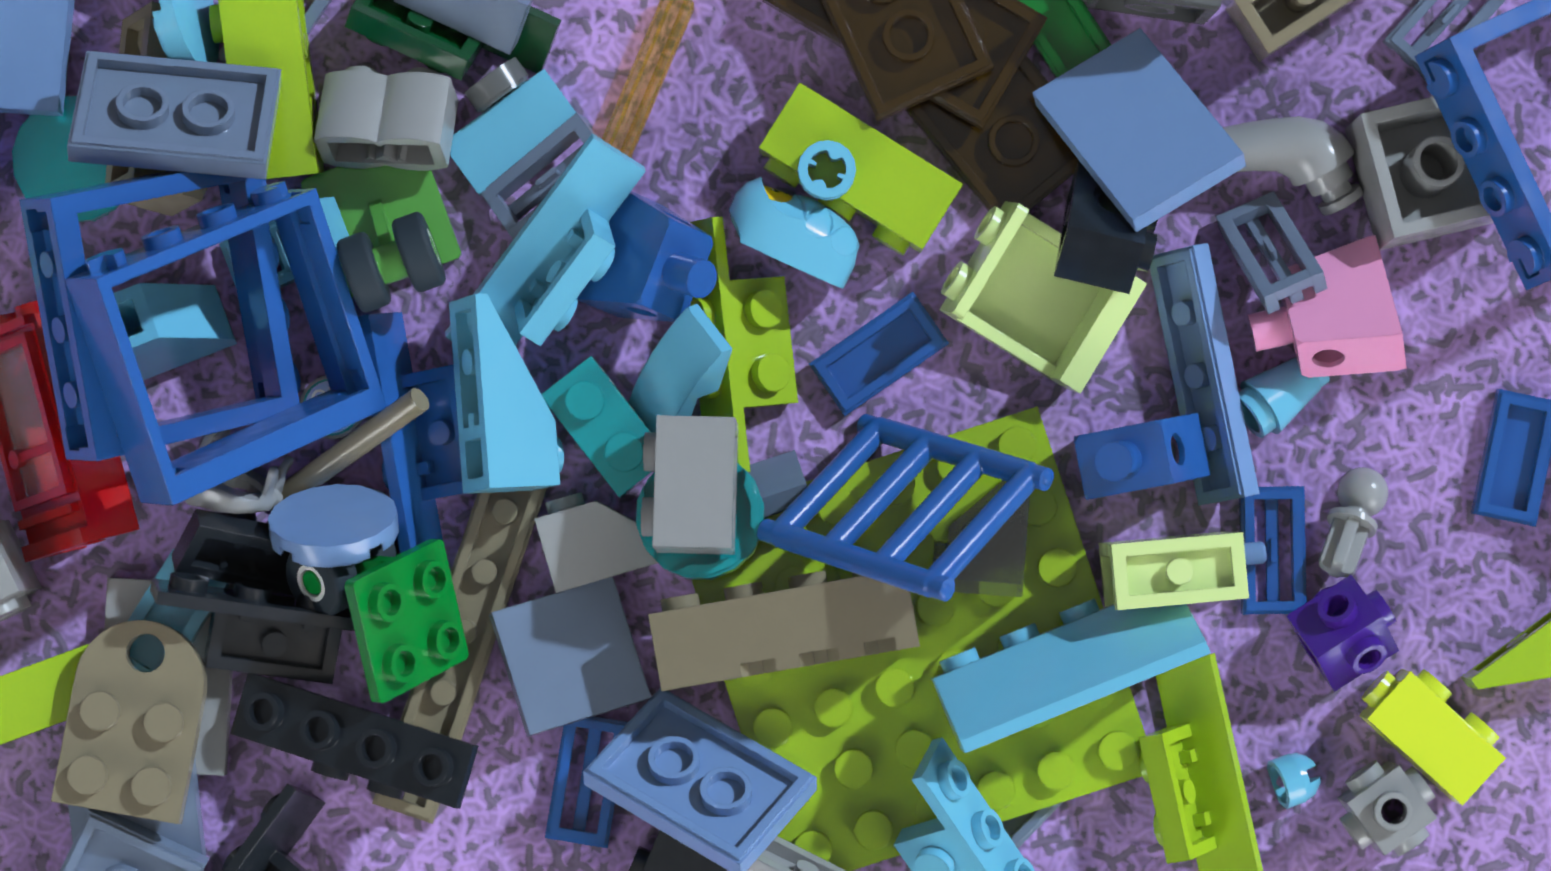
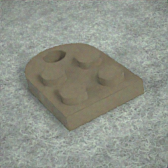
(130, 730)

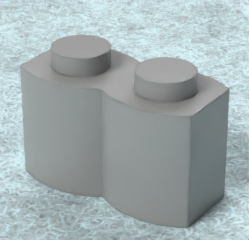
(386, 119)

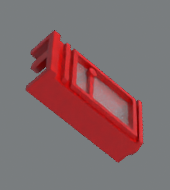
(60, 499)

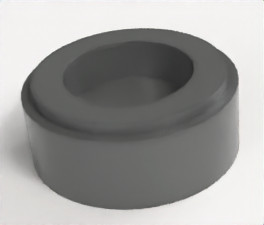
(496, 85)

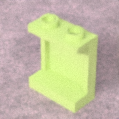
(1027, 311)

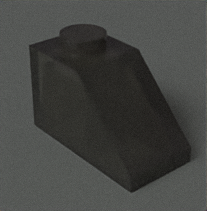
(1001, 562)

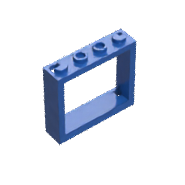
(1487, 142)
(58, 253)
(329, 311)

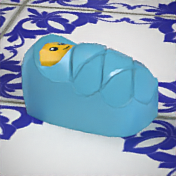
(795, 231)

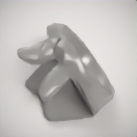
(264, 491)

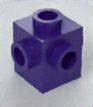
(1345, 631)

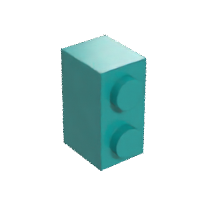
(601, 424)

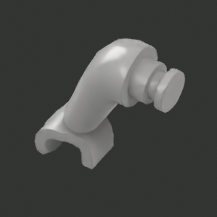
(1304, 152)

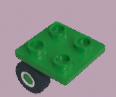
(399, 611)

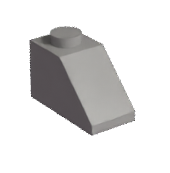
(588, 542)

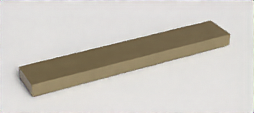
(483, 583)

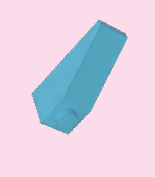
(502, 417)

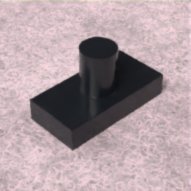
(230, 550)

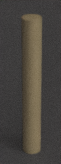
(358, 442)

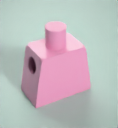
(1343, 327)

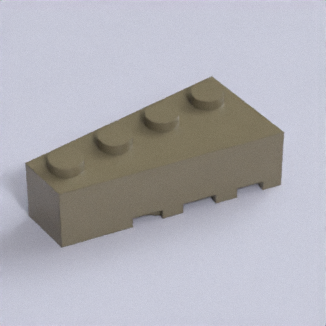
(778, 629)

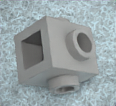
(1364, 800)

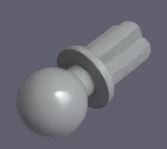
(1361, 495)

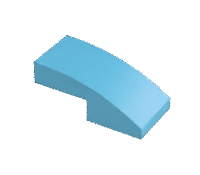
(681, 368)

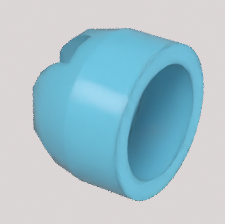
(1296, 782)

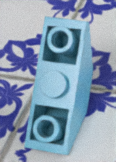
(173, 324)

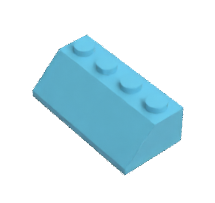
(1062, 667)

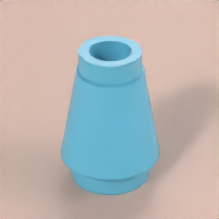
(1277, 397)

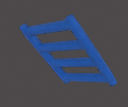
(888, 562)

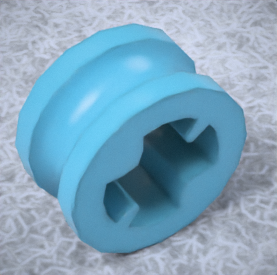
(835, 153)

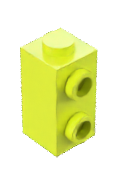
(1430, 734)

